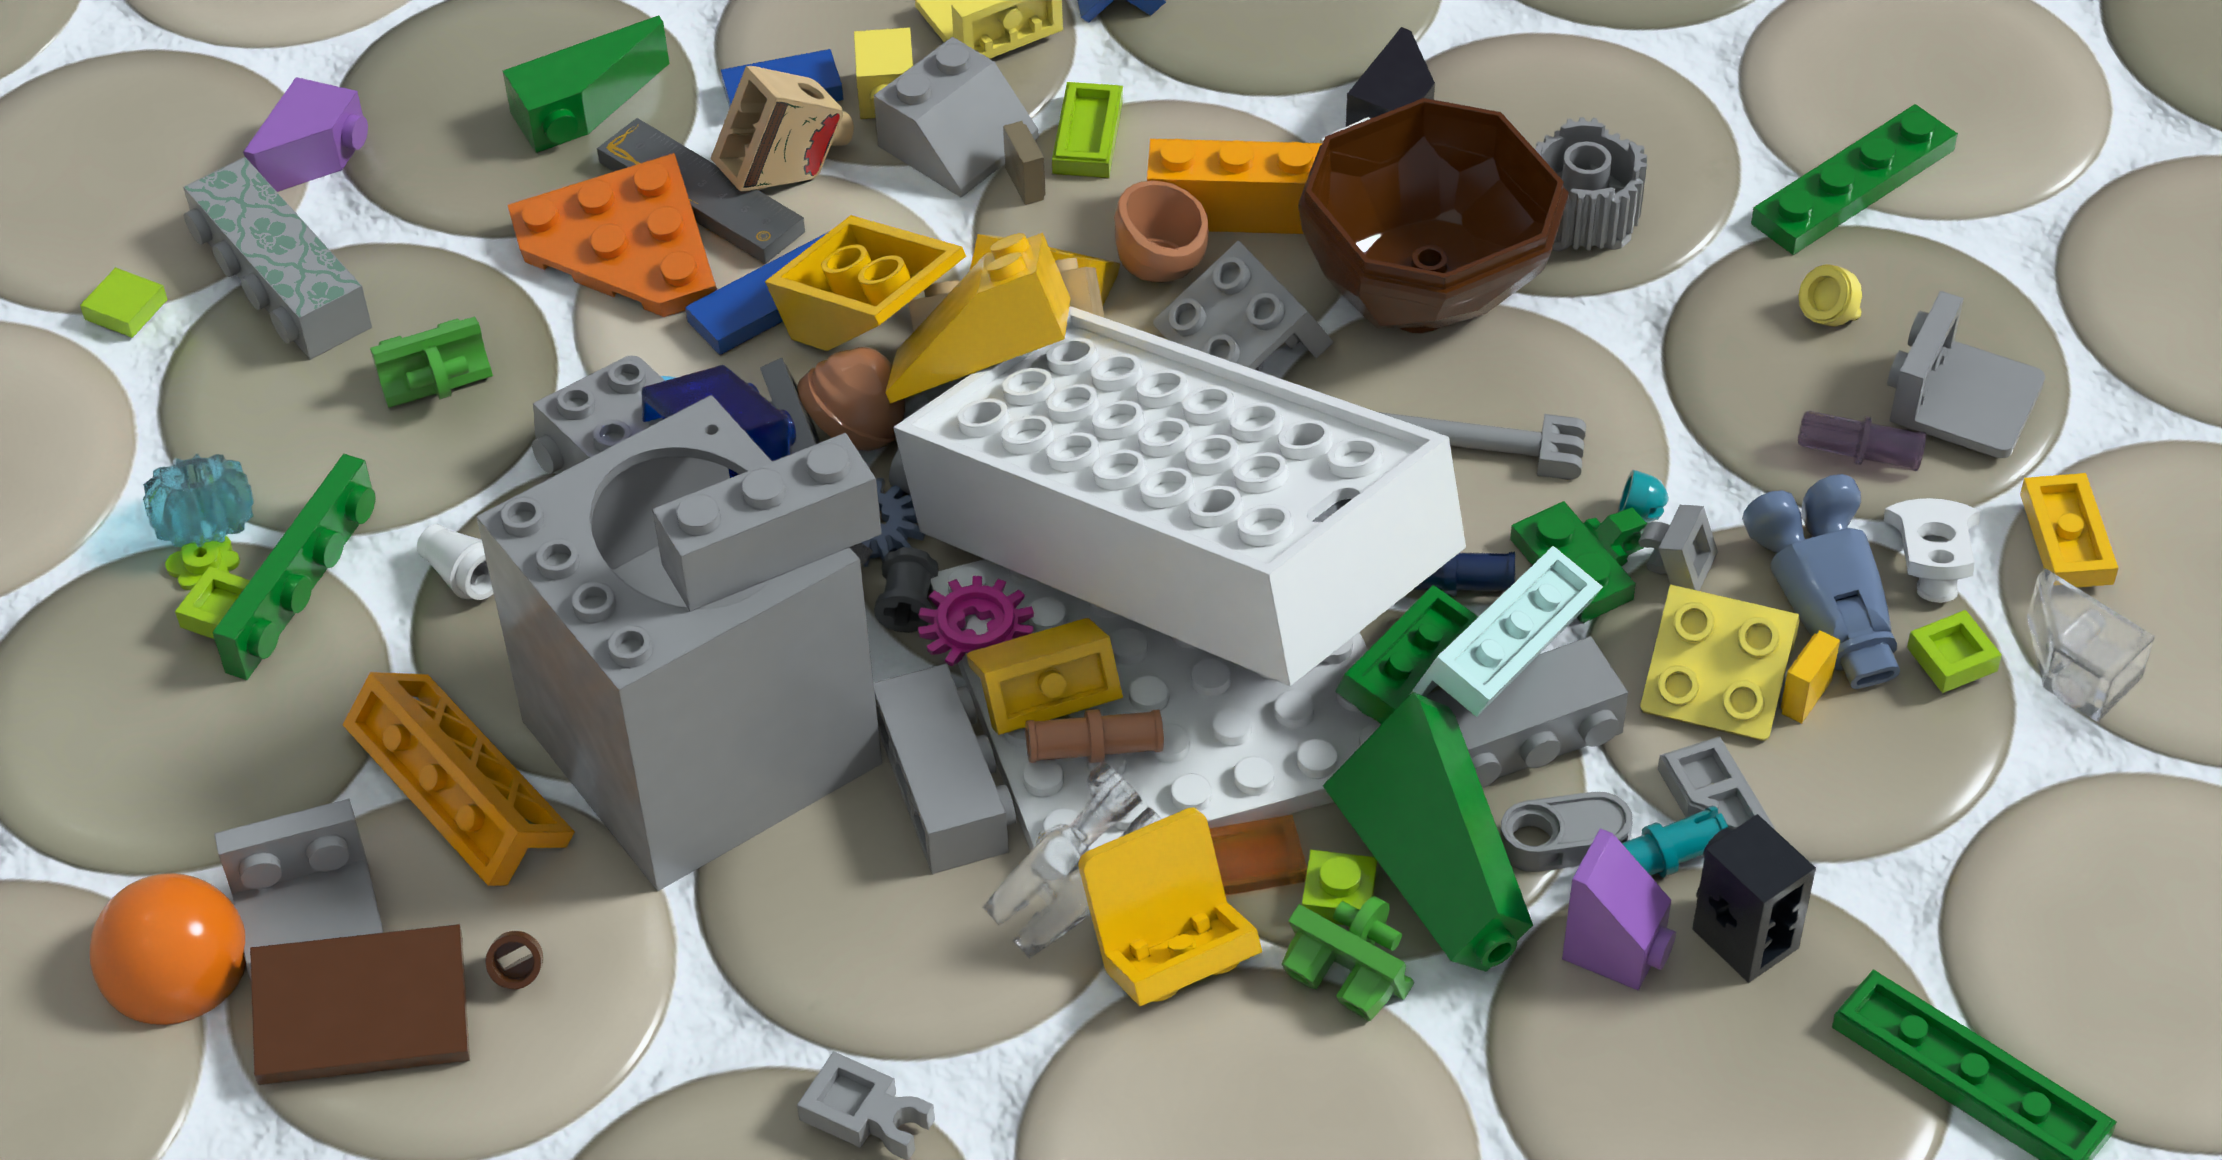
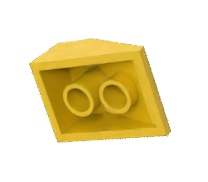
(856, 280)
(995, 313)

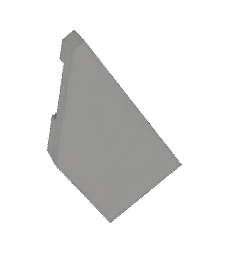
(1707, 777)

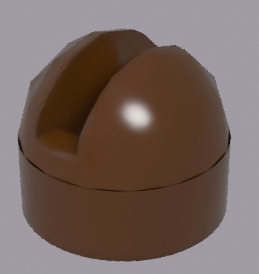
(522, 971)

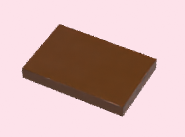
(359, 1004)

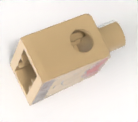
(778, 130)

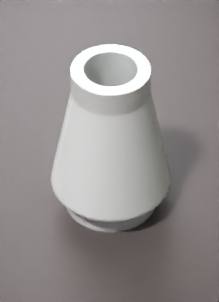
(457, 560)

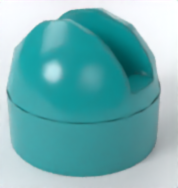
(1645, 495)

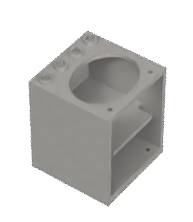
(662, 715)

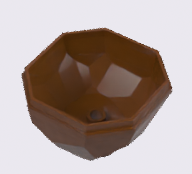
(1430, 213)

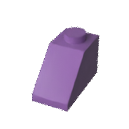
(308, 134)
(1616, 915)

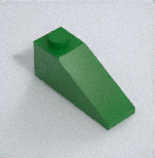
(585, 83)

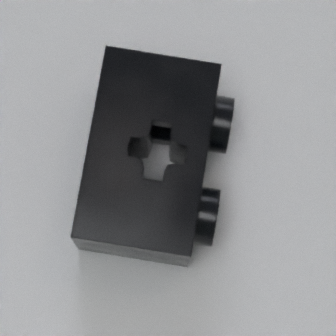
(1752, 897)

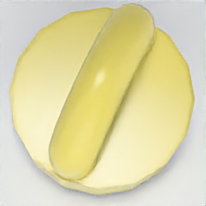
(1830, 296)

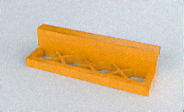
(453, 774)

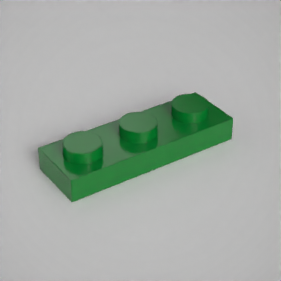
(1404, 654)

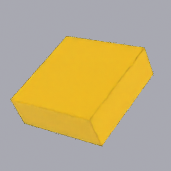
(1809, 676)

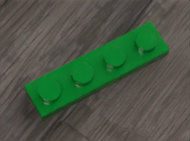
(1853, 179)
(295, 567)

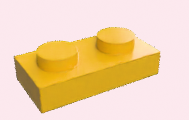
(2069, 529)

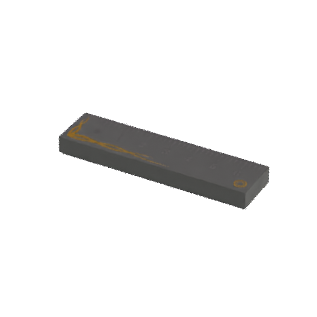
(740, 217)

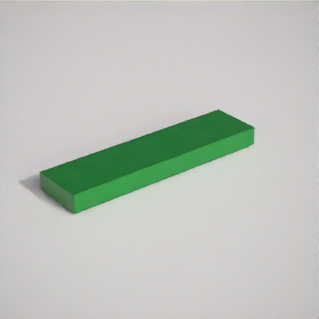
(1971, 1072)

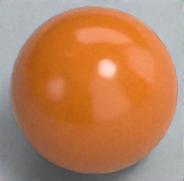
(167, 949)

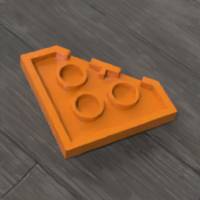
(621, 236)

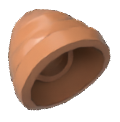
(1160, 231)
(850, 397)

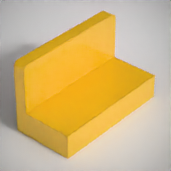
(1046, 674)

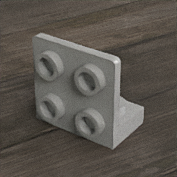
(1240, 313)
(300, 877)

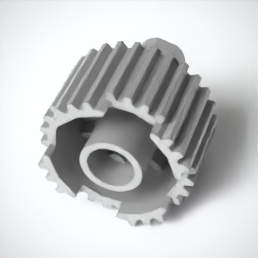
(1602, 182)

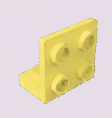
(993, 25)
(1719, 662)

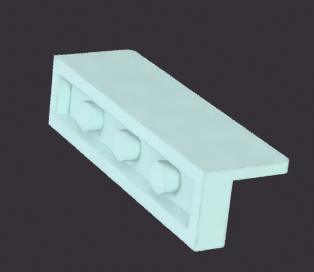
(1511, 632)

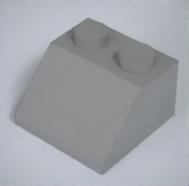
(949, 116)

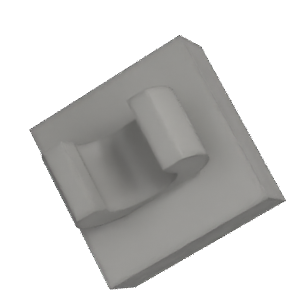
(1682, 548)

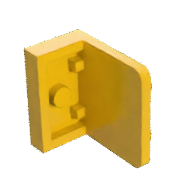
(1163, 908)

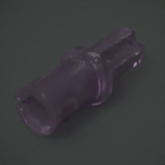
(1862, 439)

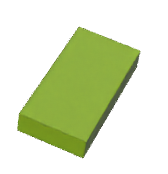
(1087, 130)

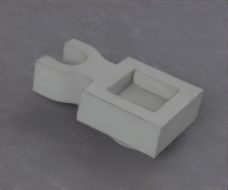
(860, 1101)

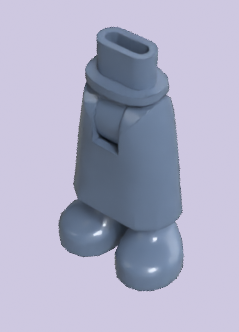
(1831, 575)

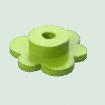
(194, 561)

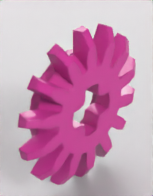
(983, 602)

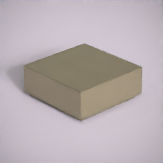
(1024, 162)

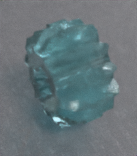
(198, 500)

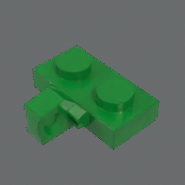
(1591, 545)

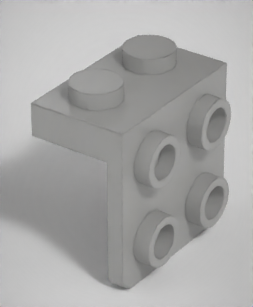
(1960, 389)
(591, 414)

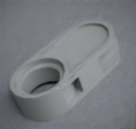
(1571, 825)

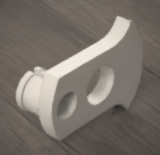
(1933, 562)

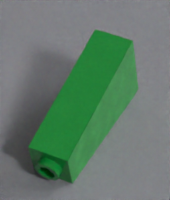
(1433, 832)

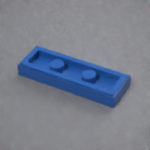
(740, 308)

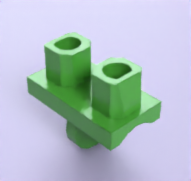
(431, 361)
(1373, 971)

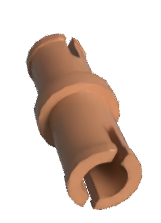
(1094, 736)

